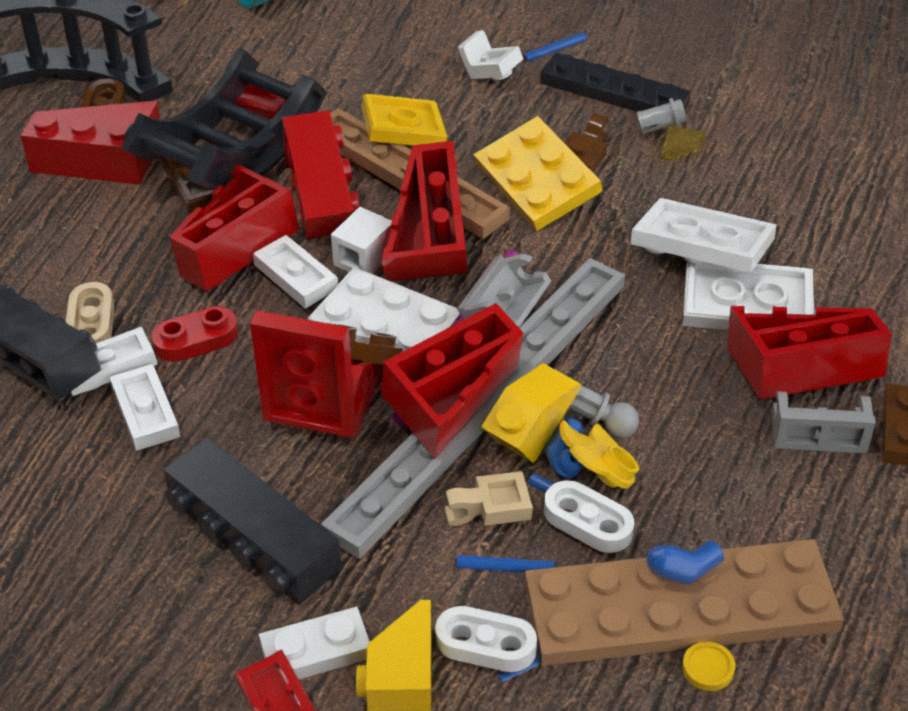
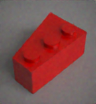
(86, 142)
(428, 220)
(807, 349)

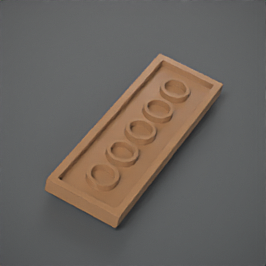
(633, 611)

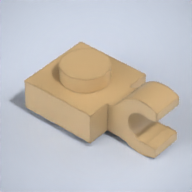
(496, 497)

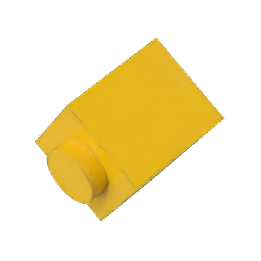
(531, 410)
(399, 664)

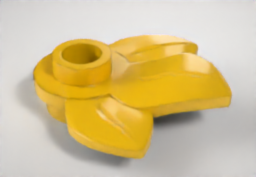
(601, 455)

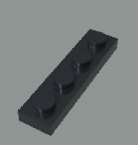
(608, 84)

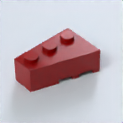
(318, 172)
(232, 227)
(451, 375)

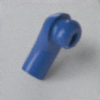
(559, 453)
(684, 565)

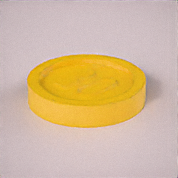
(708, 666)

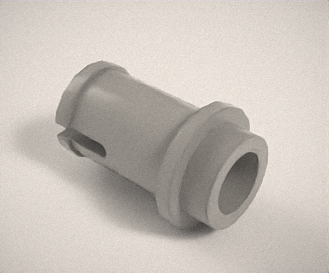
(662, 116)

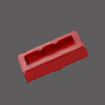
(273, 685)

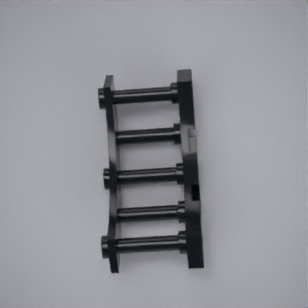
(81, 63)
(212, 165)

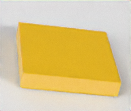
(402, 120)

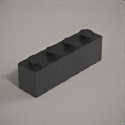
(44, 346)
(252, 521)

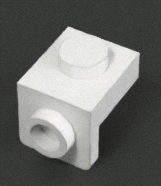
(488, 62)

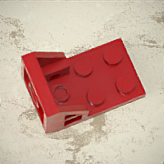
(310, 374)

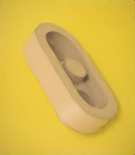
(92, 309)

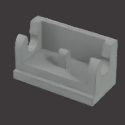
(508, 287)
(822, 428)

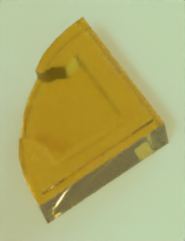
(682, 141)

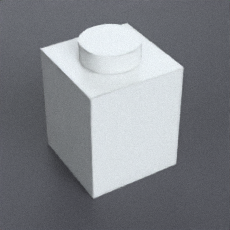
(361, 241)

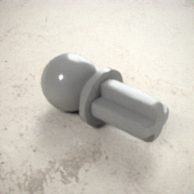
(618, 419)

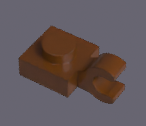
(591, 145)

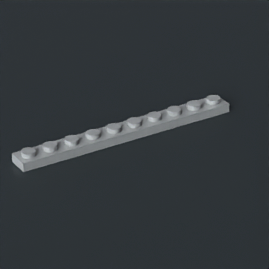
(412, 469)

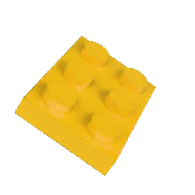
(538, 173)

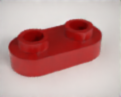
(194, 334)

